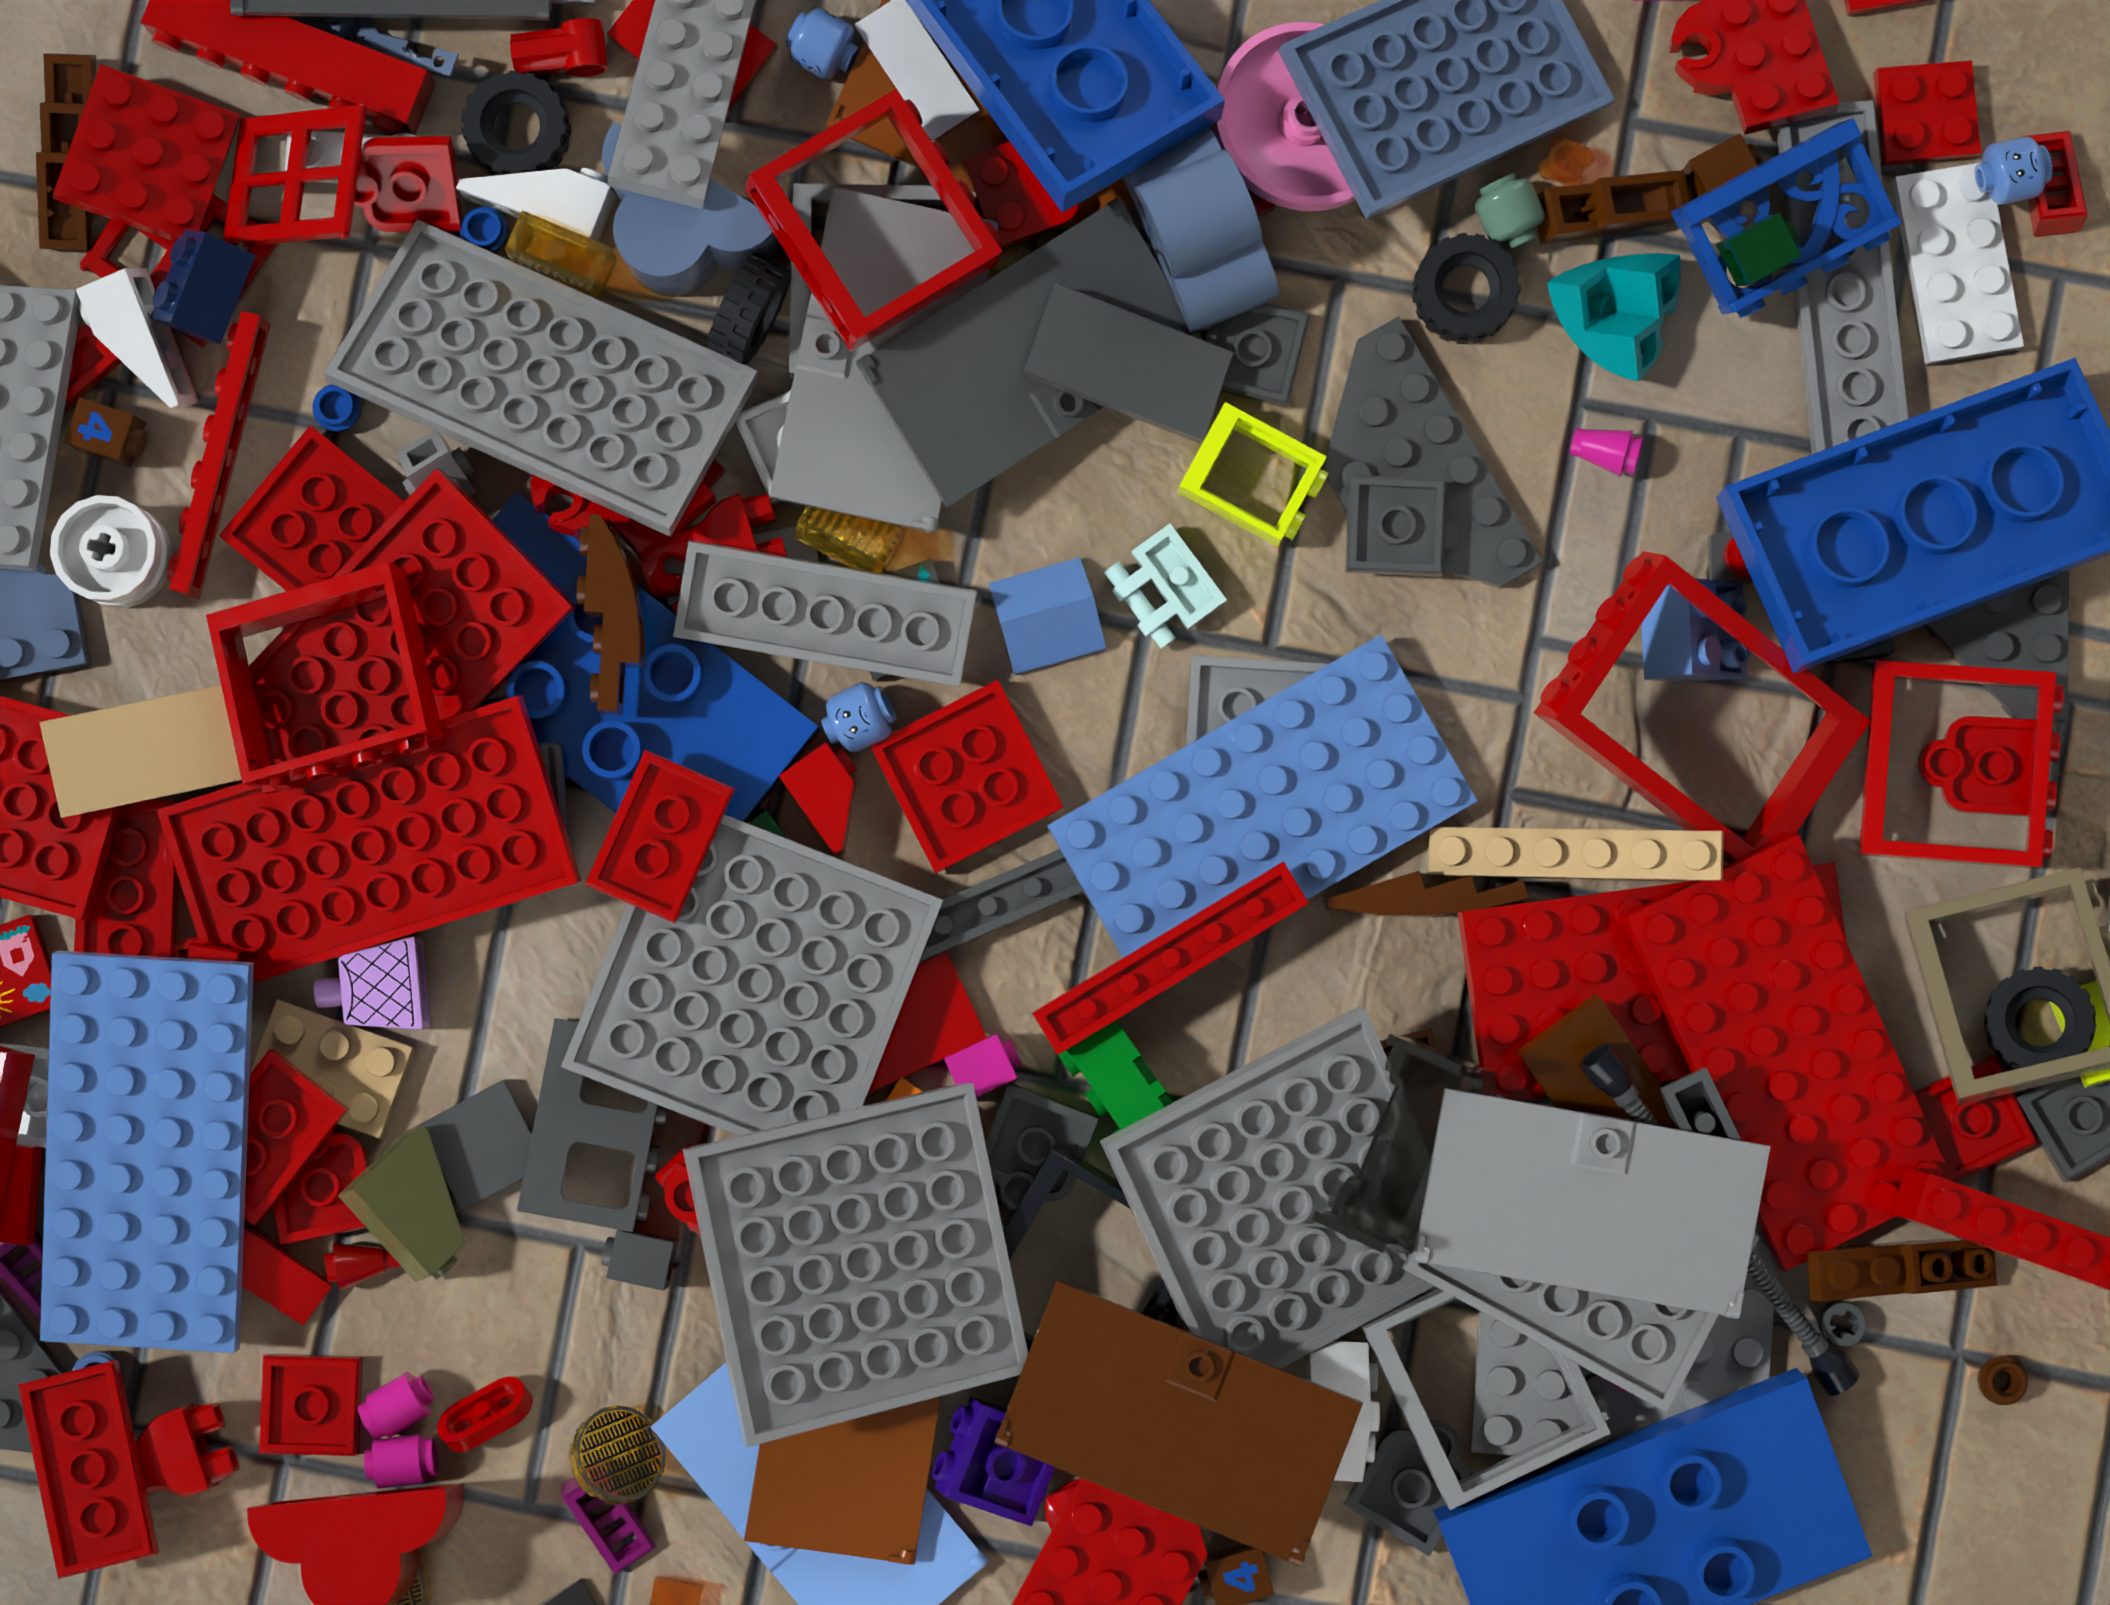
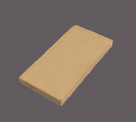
(140, 751)

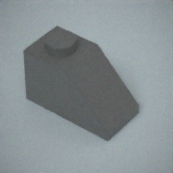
(1697, 1106)

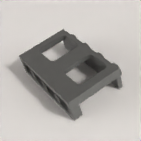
(566, 1119)

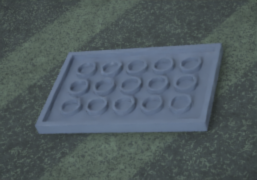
(1440, 88)

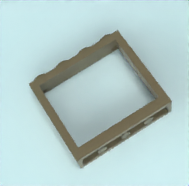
(2097, 941)

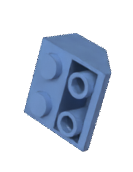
(1688, 645)

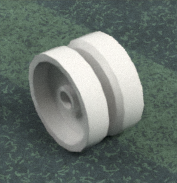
(83, 548)

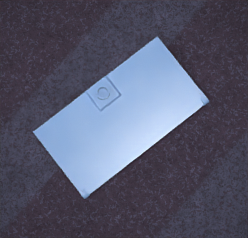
(709, 1444)

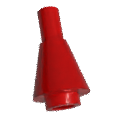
(356, 1264)

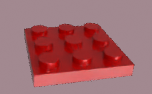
(146, 155)
(310, 514)
(966, 776)

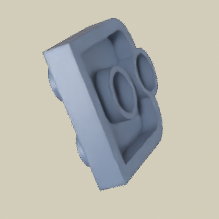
(39, 625)

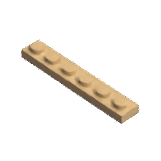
(1576, 853)

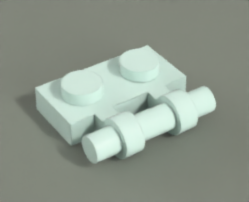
(1176, 576)

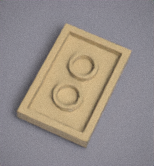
(345, 1060)

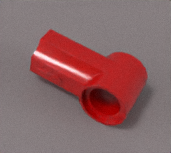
(572, 49)

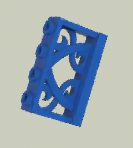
(1820, 160)

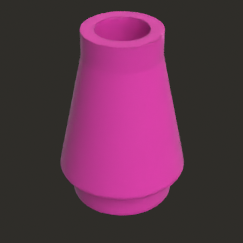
(1609, 449)

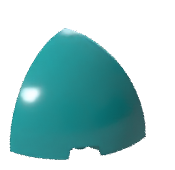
(1618, 309)

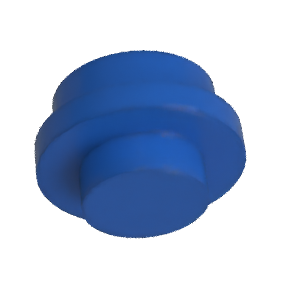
(485, 228)
(336, 408)

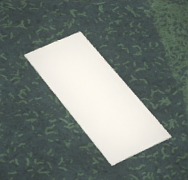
(916, 67)

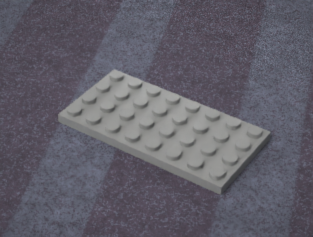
(542, 377)

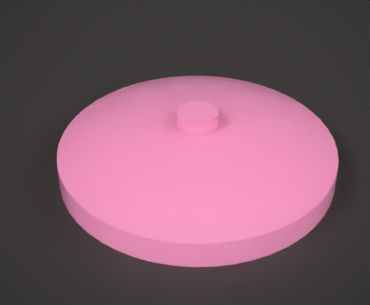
(1272, 130)

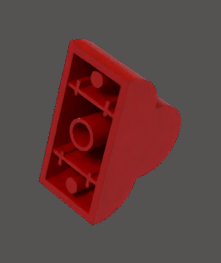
(358, 1543)

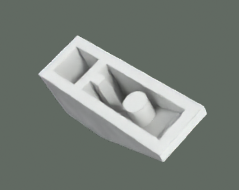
(557, 195)
(119, 316)

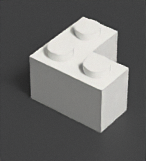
(1348, 1371)

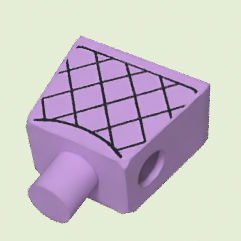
(380, 986)

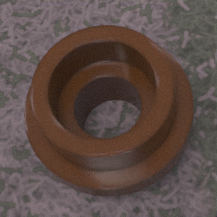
(2016, 1385)

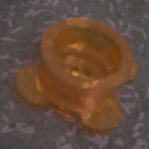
(1562, 149)

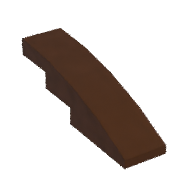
(67, 88)
(1408, 897)

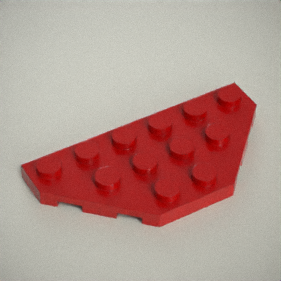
(1113, 1554)

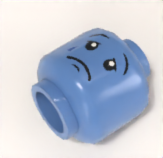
(822, 44)
(2014, 170)
(859, 717)

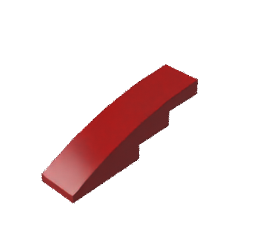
(280, 1278)

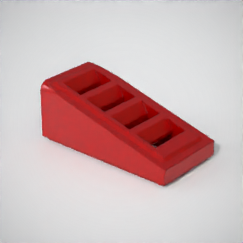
(2064, 212)

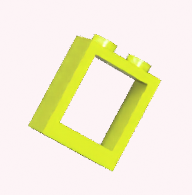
(1234, 419)

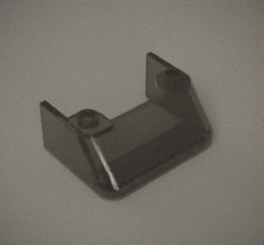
(1388, 1194)

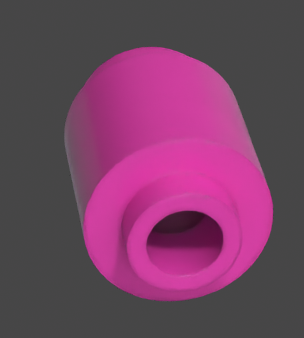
(396, 1405)
(401, 1461)

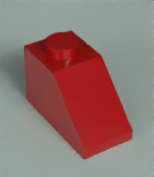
(825, 793)

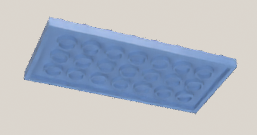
(1303, 779)
(146, 1151)

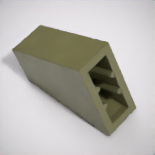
(408, 1206)

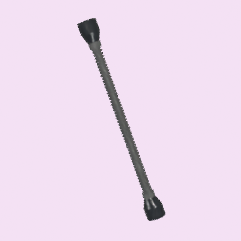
(1829, 1364)

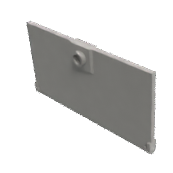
(836, 435)
(1591, 1203)

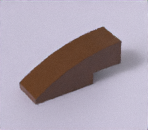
(1611, 205)

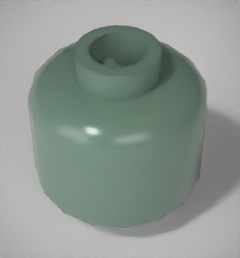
(1510, 210)

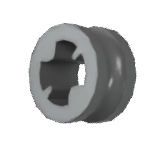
(1843, 1338)

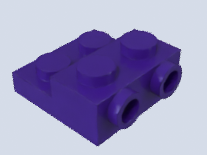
(985, 1473)

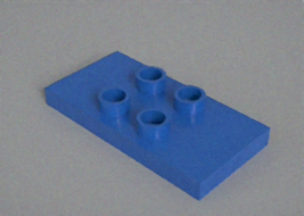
(1076, 83)
(1927, 515)
(683, 706)
(1673, 1514)

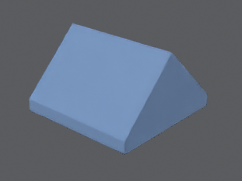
(1047, 615)

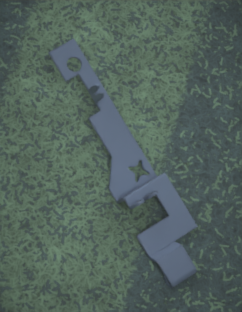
(363, 27)

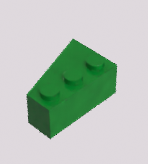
(1117, 1076)

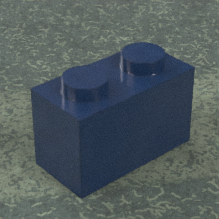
(201, 286)

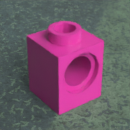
(985, 1064)

